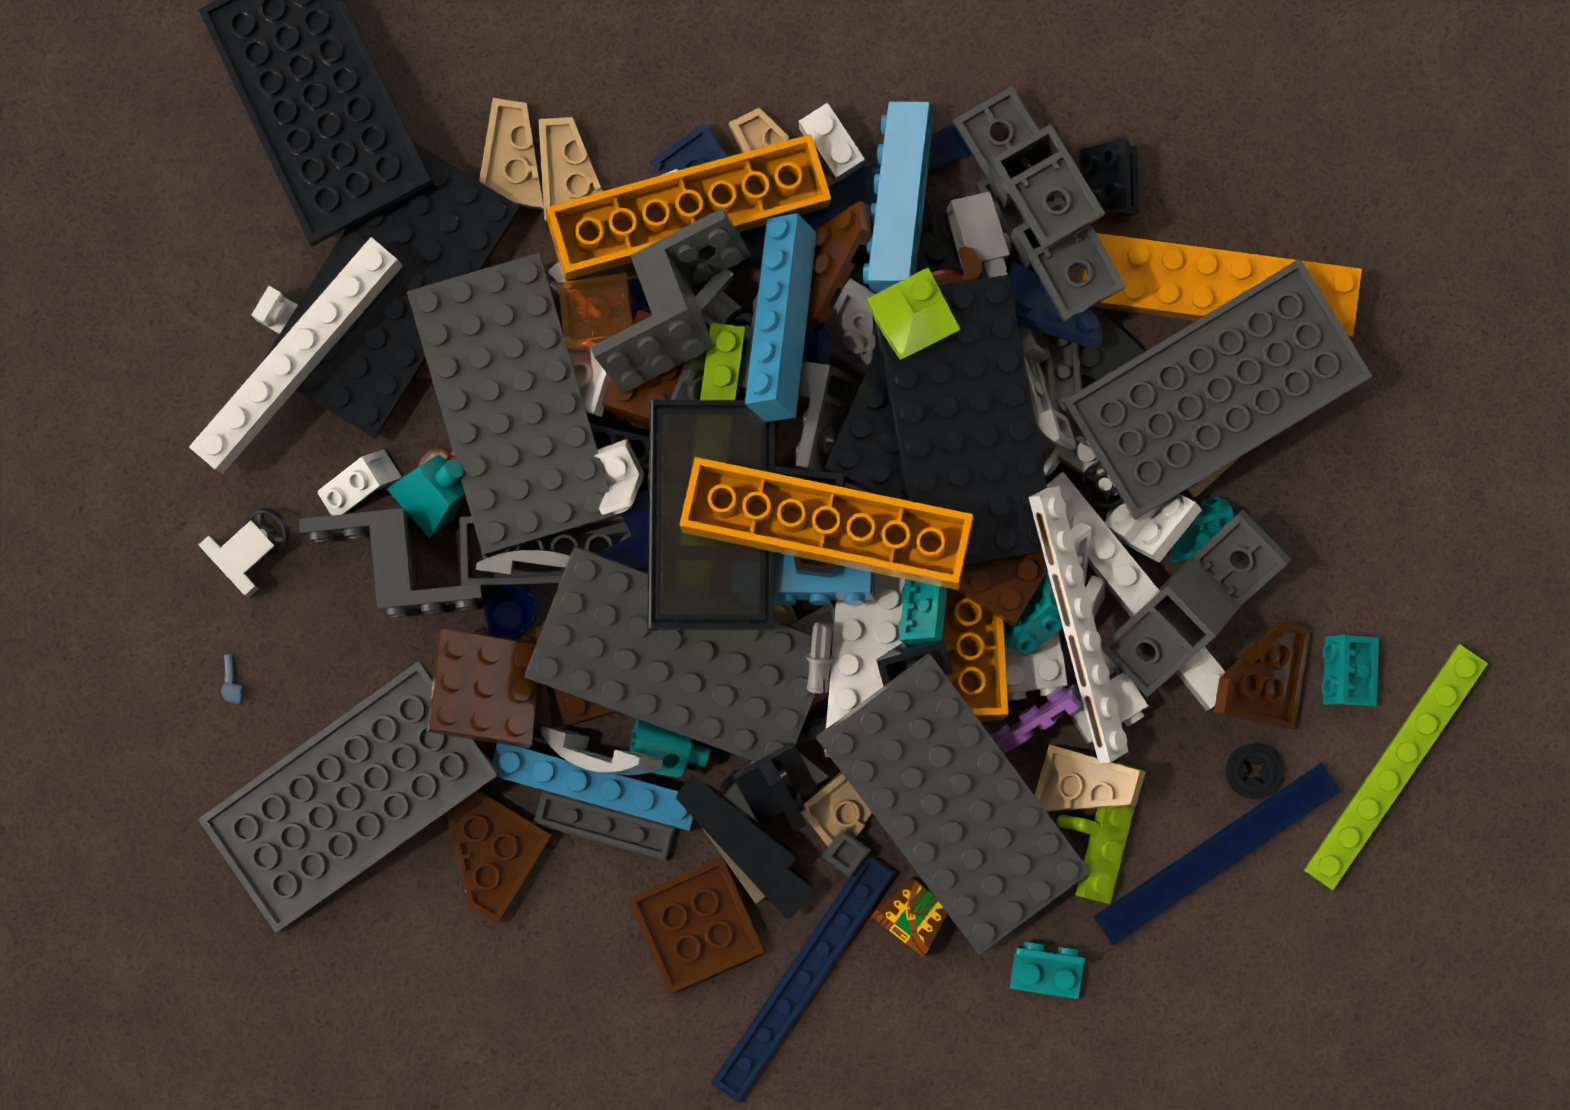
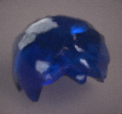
(510, 612)

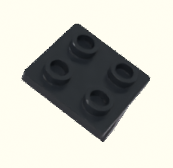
(1112, 176)
(777, 785)

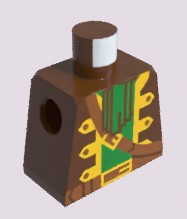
(912, 915)

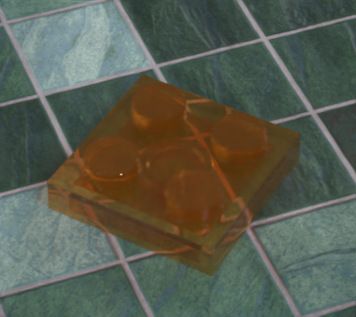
(594, 309)

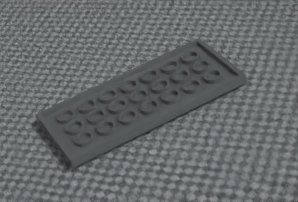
(1217, 389)
(510, 403)
(710, 685)
(345, 799)
(953, 803)

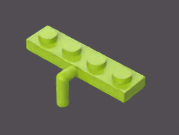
(1104, 849)

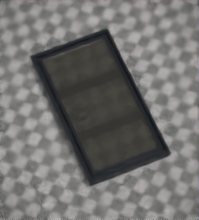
(693, 577)

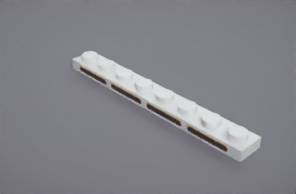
(1078, 624)

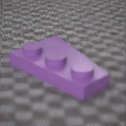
(1044, 717)

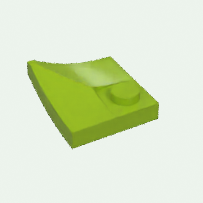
(912, 314)

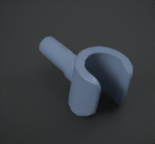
(231, 692)

